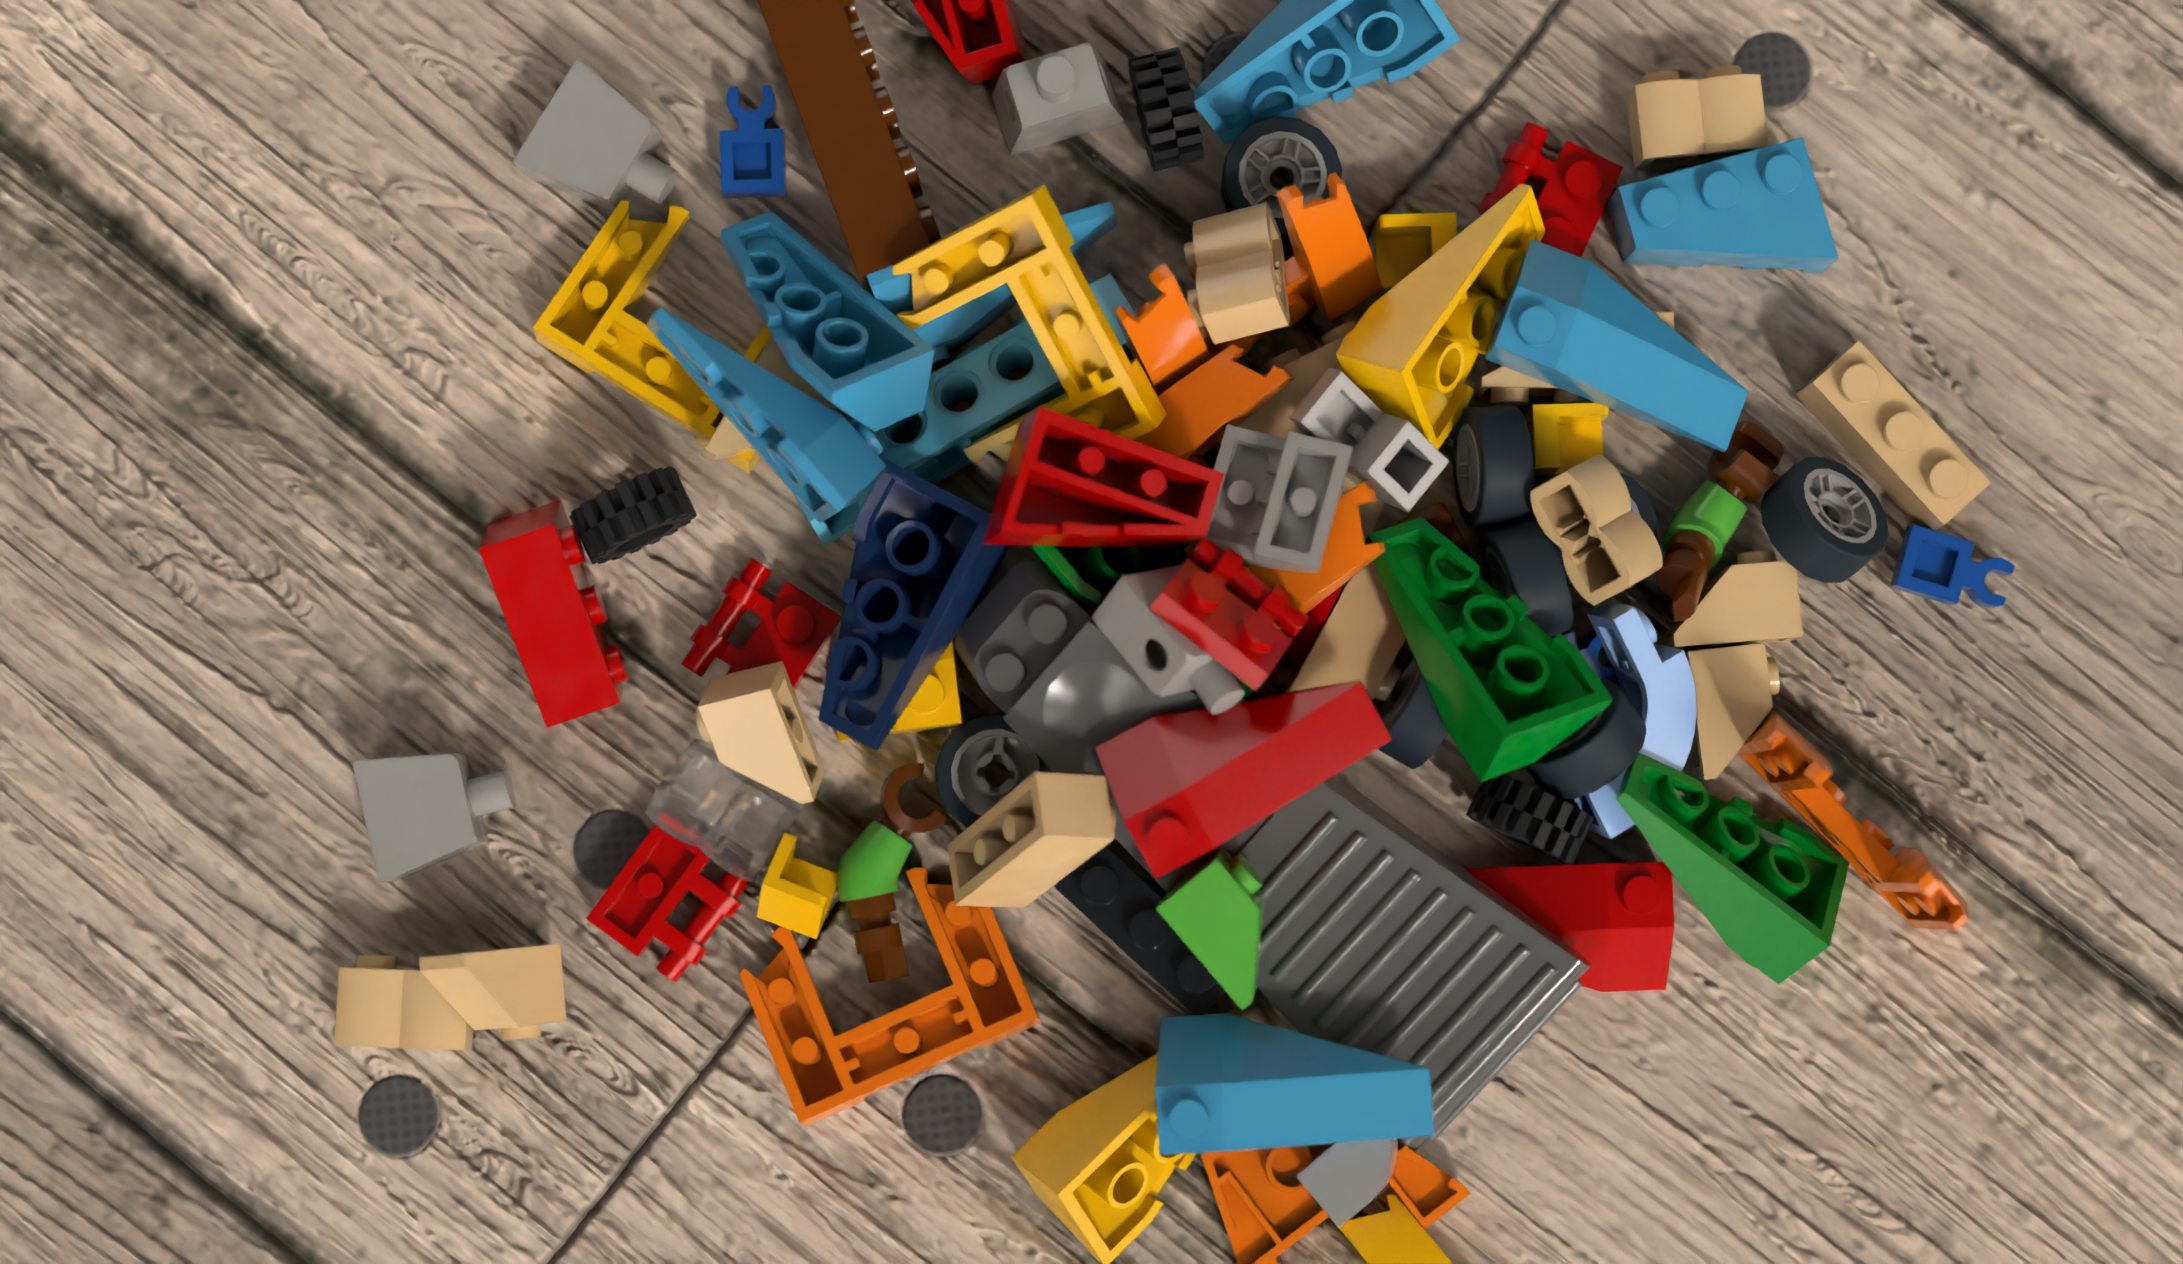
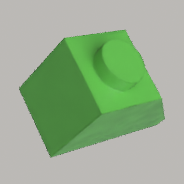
(1221, 920)

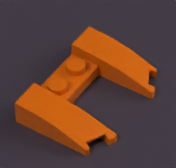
(1328, 270)
(1196, 420)
(1802, 779)
(838, 1071)

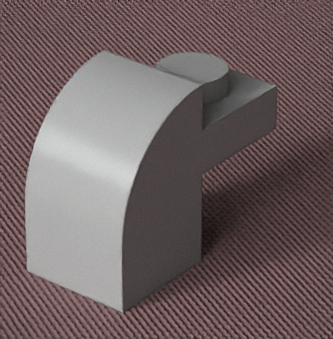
(1385, 447)
(1350, 1176)

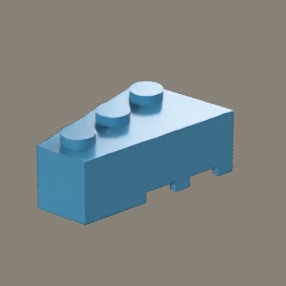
(1728, 212)

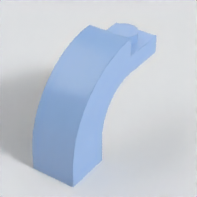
(1661, 690)

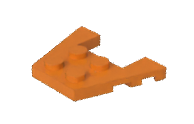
(1272, 1210)

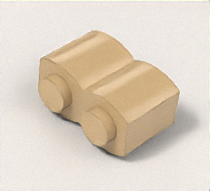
(1693, 120)
(1237, 274)
(1599, 535)
(395, 1009)

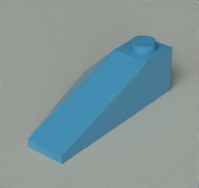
(1319, 53)
(830, 324)

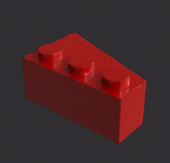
(975, 35)
(1097, 490)
(553, 613)

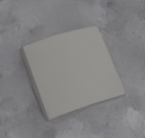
(1277, 497)

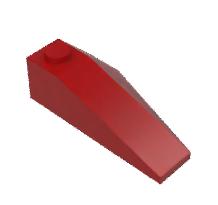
(1207, 777)
(1607, 912)

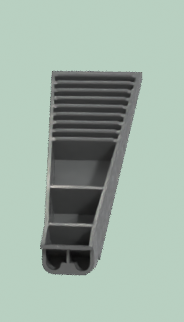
(1362, 918)

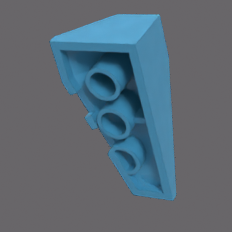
(967, 321)
(1600, 342)
(797, 436)
(1263, 1086)

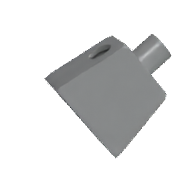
(1055, 98)
(595, 144)
(1156, 649)
(426, 809)

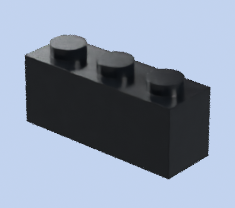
(1127, 913)

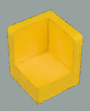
(1408, 241)
(1564, 435)
(796, 891)

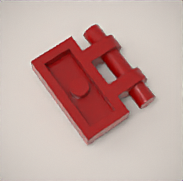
(1572, 192)
(1221, 622)
(790, 628)
(651, 889)

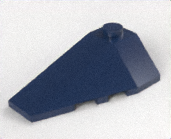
(906, 598)

